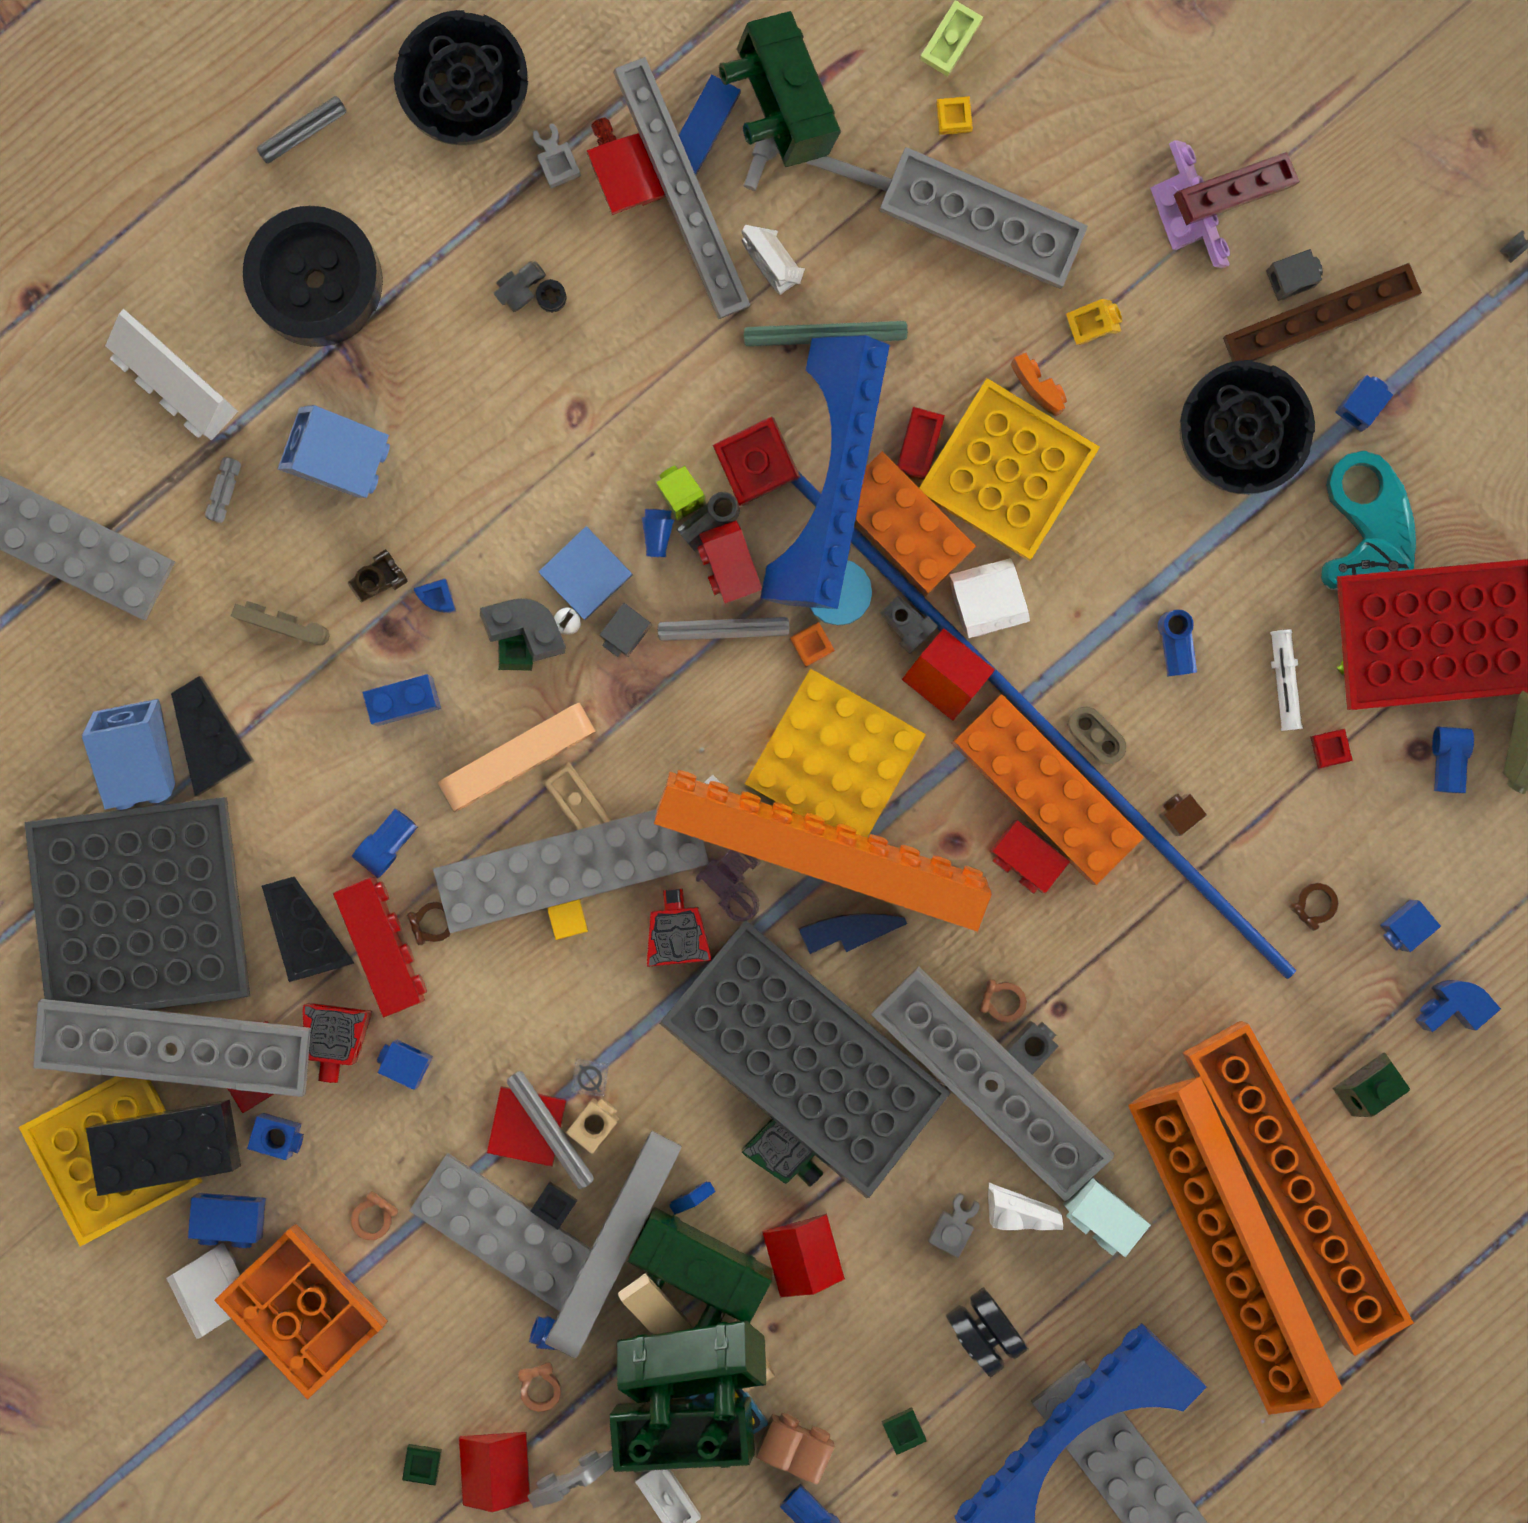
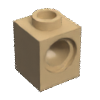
(592, 1139)

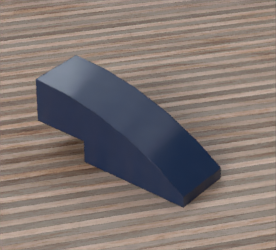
(850, 929)

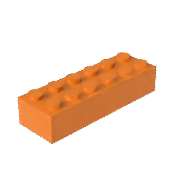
(1047, 790)

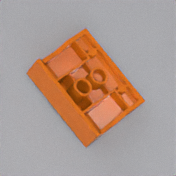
(301, 1311)

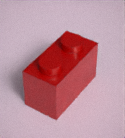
(730, 562)
(1028, 857)

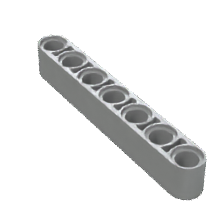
(613, 1245)

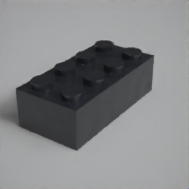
(163, 1147)

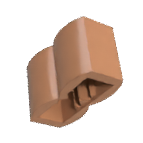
(795, 1448)

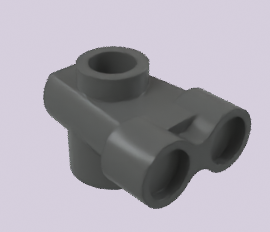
(515, 288)
(911, 631)

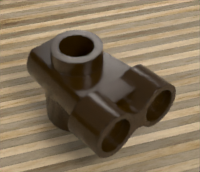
(381, 572)

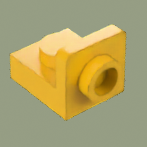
(1094, 321)

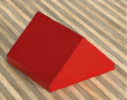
(948, 674)
(803, 1256)
(494, 1470)

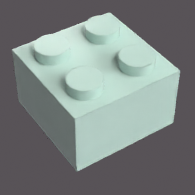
(1112, 1220)

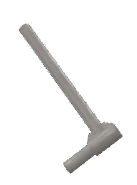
(767, 149)

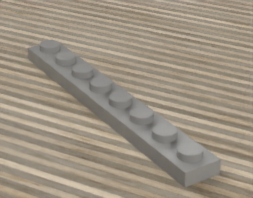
(681, 188)

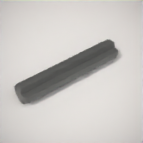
(301, 129)

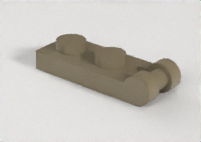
(283, 623)

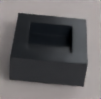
(553, 1205)

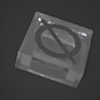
(590, 1077)

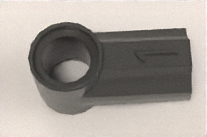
(706, 519)

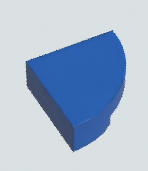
(436, 596)
(692, 1199)

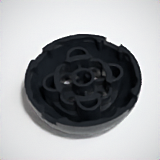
(438, 48)
(1279, 407)

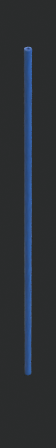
(1067, 749)

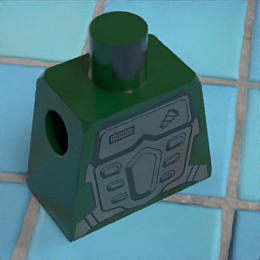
(1373, 1086)
(781, 1154)

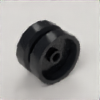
(982, 1335)

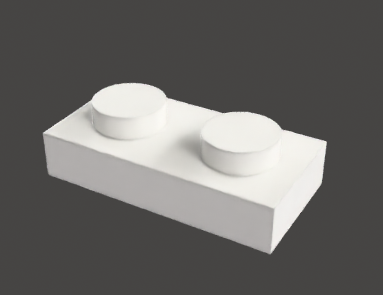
(667, 1497)

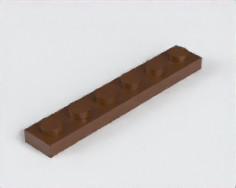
(1323, 314)

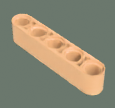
(516, 757)

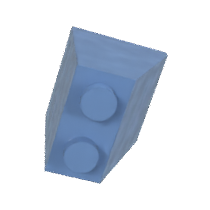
(334, 451)
(130, 754)

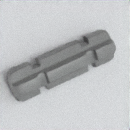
(222, 489)

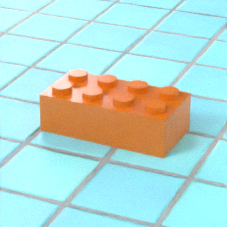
(908, 526)

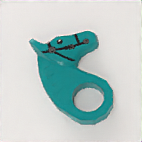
(1384, 523)

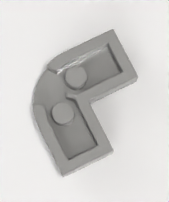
(553, 1488)

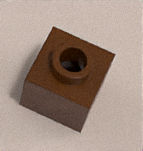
(1181, 813)

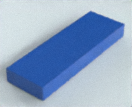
(707, 120)

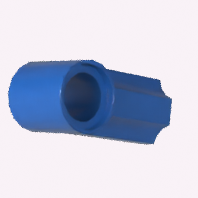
(1179, 647)
(1452, 751)
(380, 849)
(805, 1508)

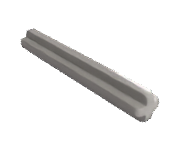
(723, 628)
(550, 1130)

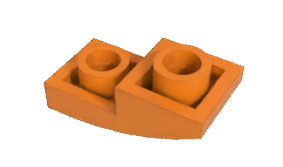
(1045, 393)

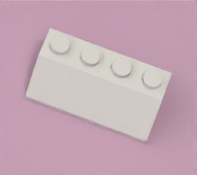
(169, 376)

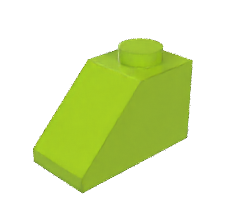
(680, 491)

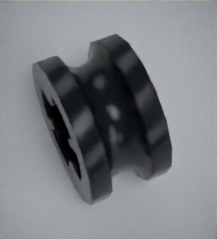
(546, 304)

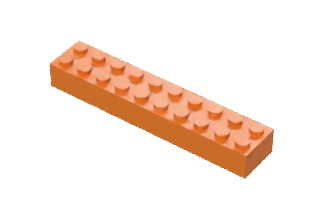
(823, 850)
(1298, 1188)
(1235, 1247)

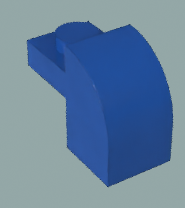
(1463, 999)

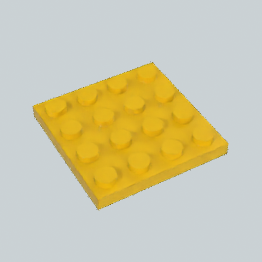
(1008, 469)
(835, 756)
(63, 1155)

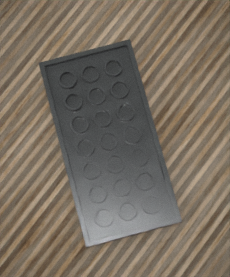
(805, 1059)

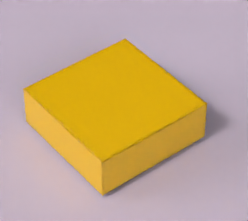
(954, 115)
(567, 919)

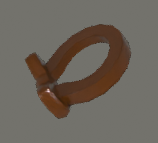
(414, 920)
(1312, 922)

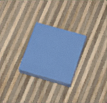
(585, 573)

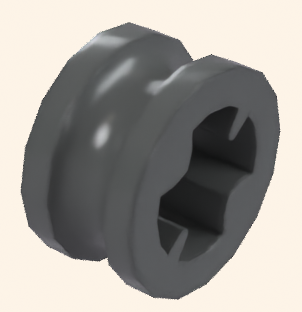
(1515, 246)

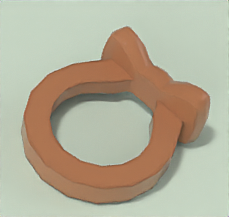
(991, 988)
(389, 1212)
(526, 1375)

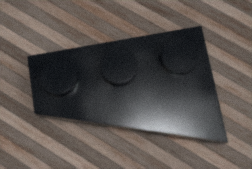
(207, 736)
(301, 931)

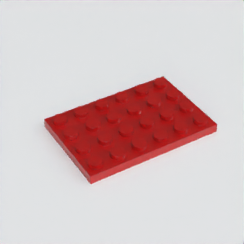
(1434, 634)

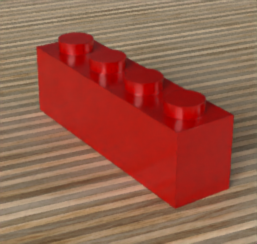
(379, 946)

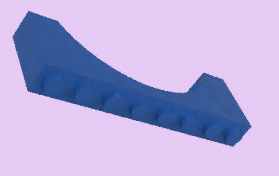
(815, 565)
(1132, 1377)

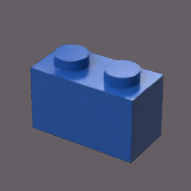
(401, 700)
(226, 1219)

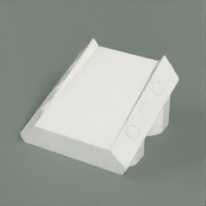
(771, 258)
(989, 598)
(1017, 1212)
(200, 1284)

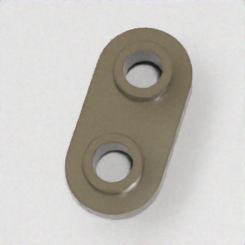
(1098, 732)

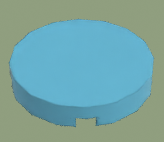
(853, 601)

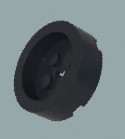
(290, 250)

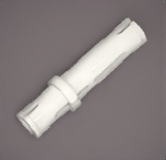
(1286, 679)

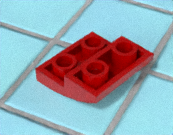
(625, 173)

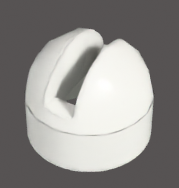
(573, 624)

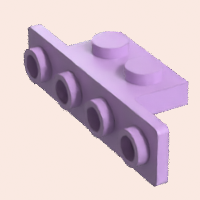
(1172, 219)

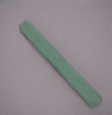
(804, 333)

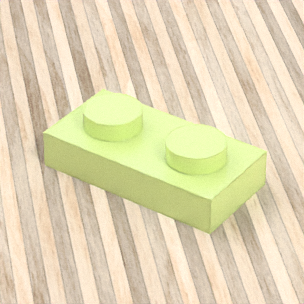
(951, 38)

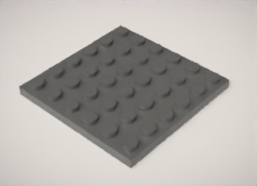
(138, 906)

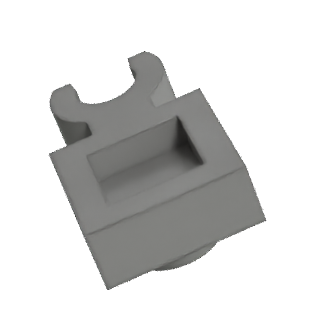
(557, 160)
(952, 1230)

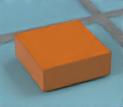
(812, 644)

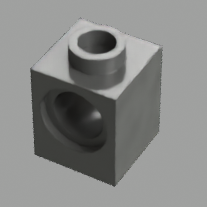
(1295, 274)
(624, 631)
(1032, 1062)

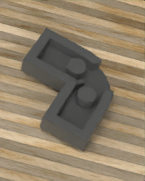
(524, 618)

